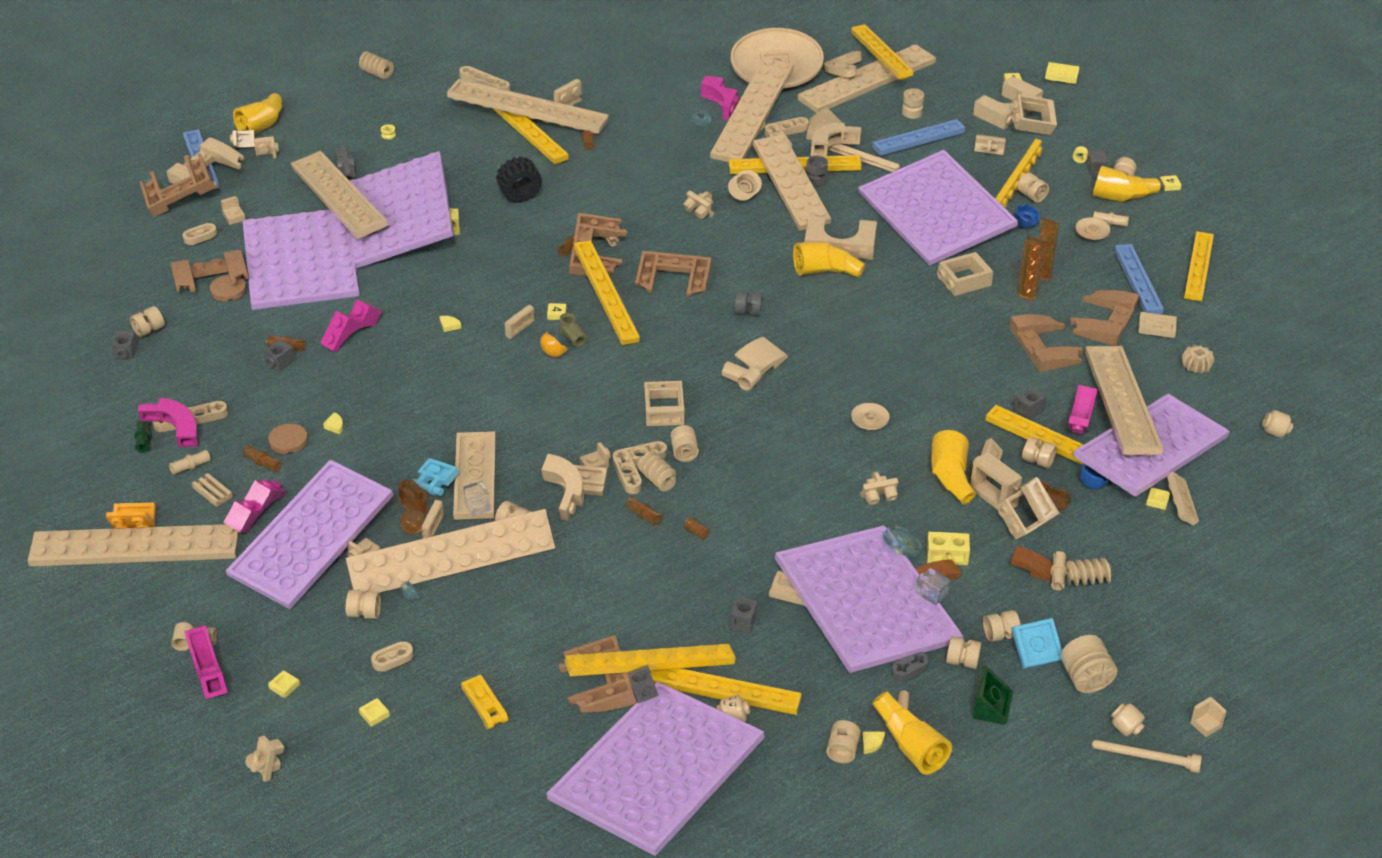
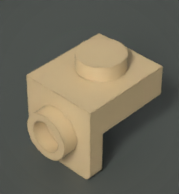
(242, 139)

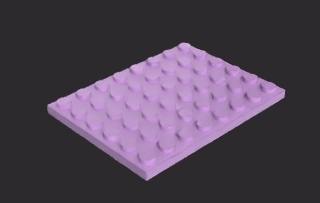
(412, 202)
(937, 207)
(298, 259)
(866, 599)
(655, 768)

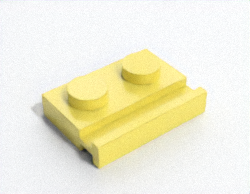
(1062, 73)

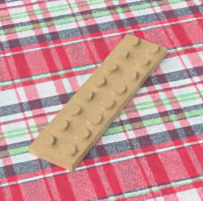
(790, 180)

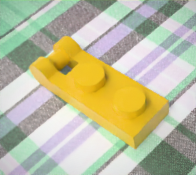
(484, 701)

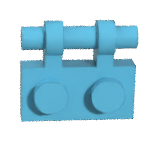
(438, 473)

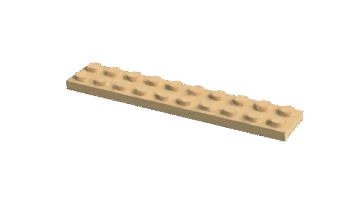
(867, 79)
(528, 106)
(752, 110)
(339, 195)
(1123, 401)
(133, 545)
(451, 552)

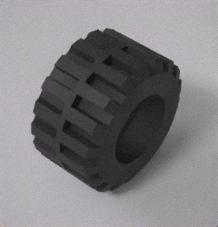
(514, 170)

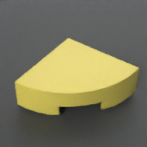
(449, 323)
(334, 423)
(872, 741)

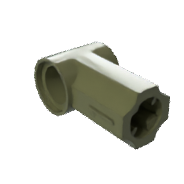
(571, 330)

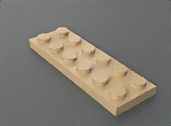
(475, 463)

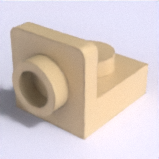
(266, 146)
(232, 210)
(597, 459)
(363, 547)

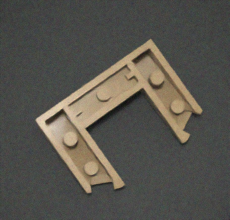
(211, 151)

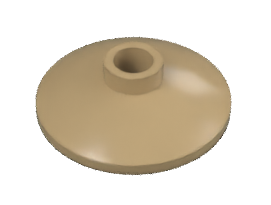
(1092, 228)
(870, 416)

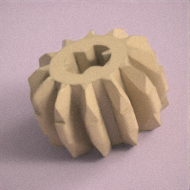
(1197, 359)

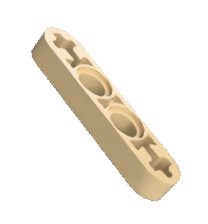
(473, 75)
(217, 410)

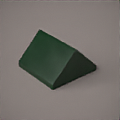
(992, 698)

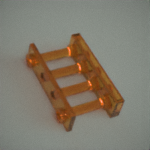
(1038, 259)

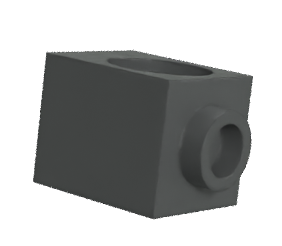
(1095, 160)
(124, 345)
(279, 355)
(1029, 403)
(743, 614)
(642, 684)

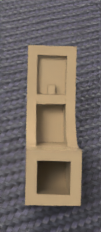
(833, 134)
(565, 474)

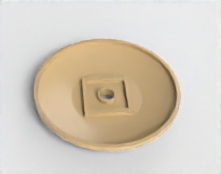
(780, 45)

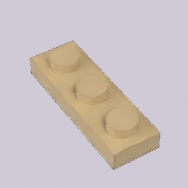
(1182, 499)

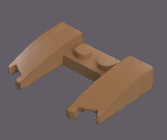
(158, 199)
(595, 226)
(653, 261)
(232, 263)
(1026, 329)
(1109, 331)
(613, 695)

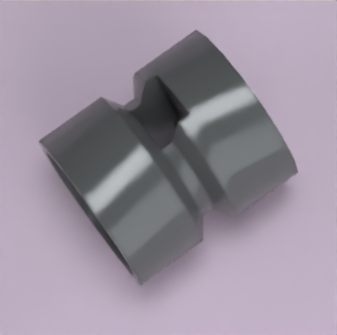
(817, 170)
(742, 303)

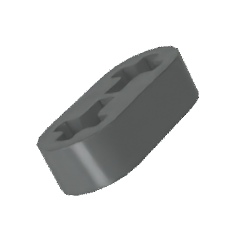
(910, 667)

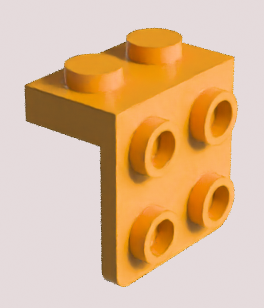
(132, 515)

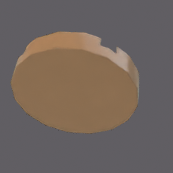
(222, 289)
(288, 438)

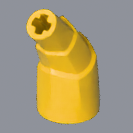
(258, 115)
(1120, 187)
(823, 257)
(950, 462)
(916, 738)

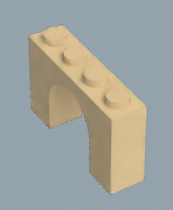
(1001, 113)
(859, 246)

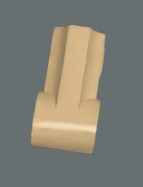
(745, 377)
(179, 640)

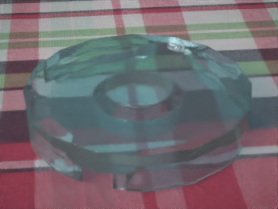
(901, 542)

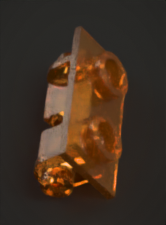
(1058, 496)

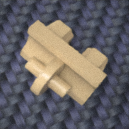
(990, 144)
(701, 202)
(879, 485)
(264, 758)

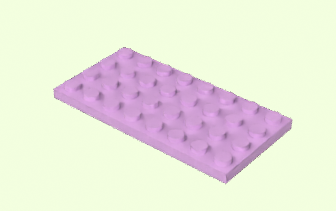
(1183, 437)
(309, 534)

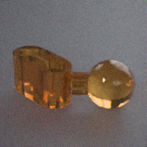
(414, 500)

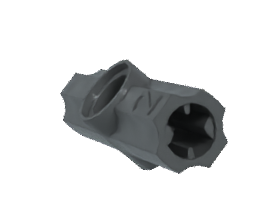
(346, 162)

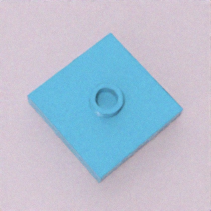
(1037, 643)

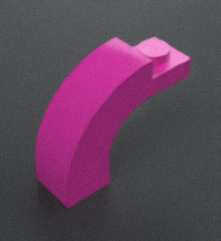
(175, 414)

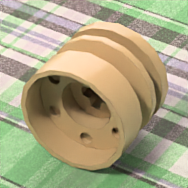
(1088, 663)

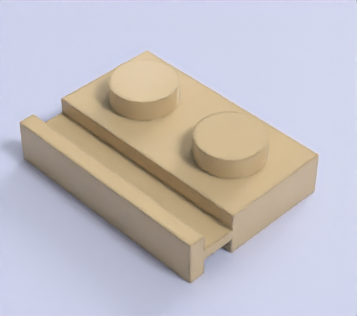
(569, 93)
(1157, 324)
(592, 479)
(783, 589)

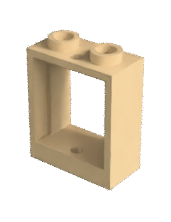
(1037, 104)
(981, 276)
(665, 414)
(998, 471)
(1011, 518)

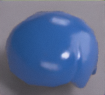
(1026, 216)
(1092, 478)

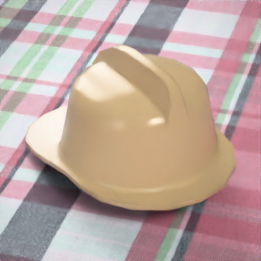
(744, 185)

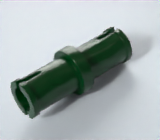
(142, 436)

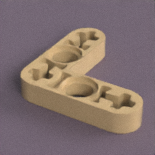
(843, 64)
(794, 126)
(631, 461)

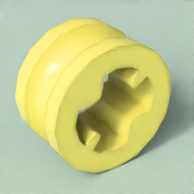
(388, 132)
(1080, 159)

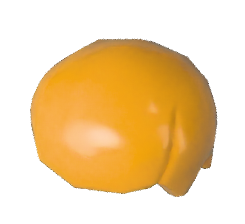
(552, 346)

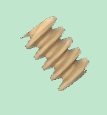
(376, 65)
(657, 471)
(1088, 570)

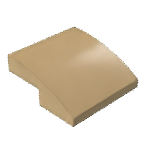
(761, 355)

